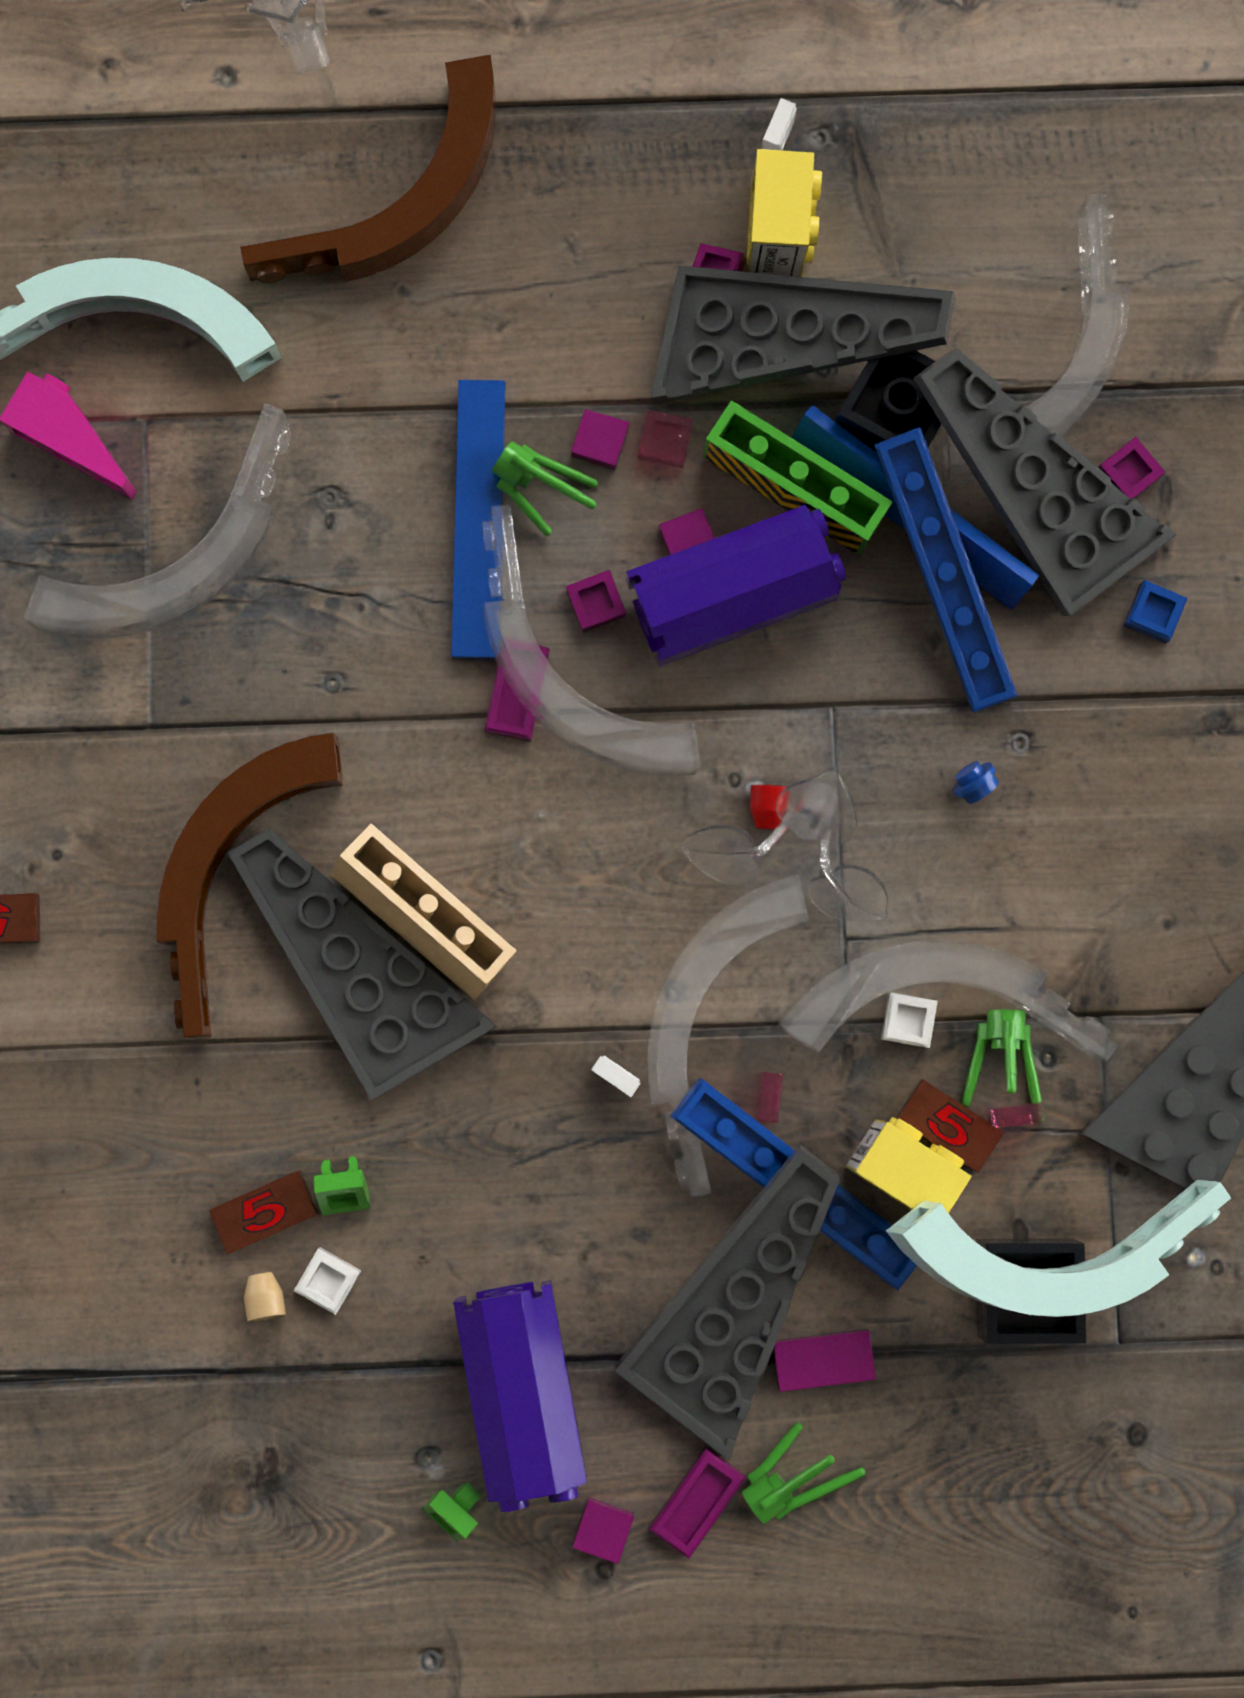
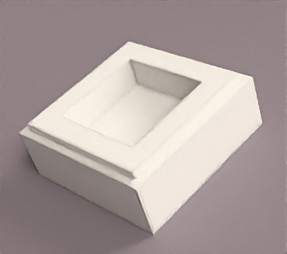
(780, 126)
(909, 1020)
(616, 1075)
(327, 1280)

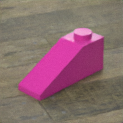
(53, 422)

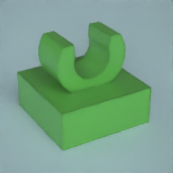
(341, 1190)
(452, 1511)

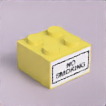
(783, 212)
(905, 1168)

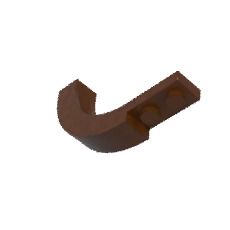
(419, 213)
(206, 838)

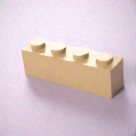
(422, 911)

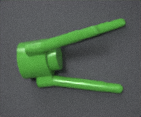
(522, 464)
(1007, 1033)
(773, 1496)

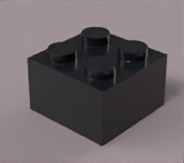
(889, 401)
(1012, 1327)

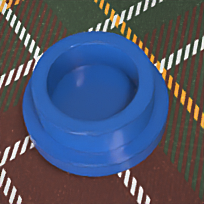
(975, 781)

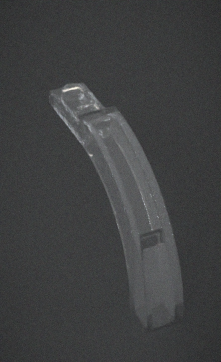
(1099, 342)
(191, 580)
(551, 701)
(710, 950)
(860, 981)

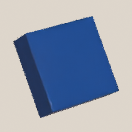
(1155, 611)

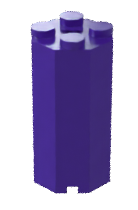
(736, 584)
(520, 1395)

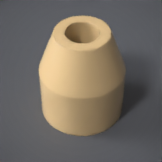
(263, 1298)

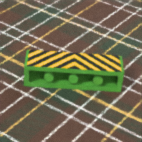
(794, 476)

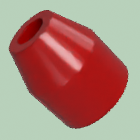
(763, 805)

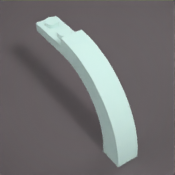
(143, 288)
(1118, 1275)

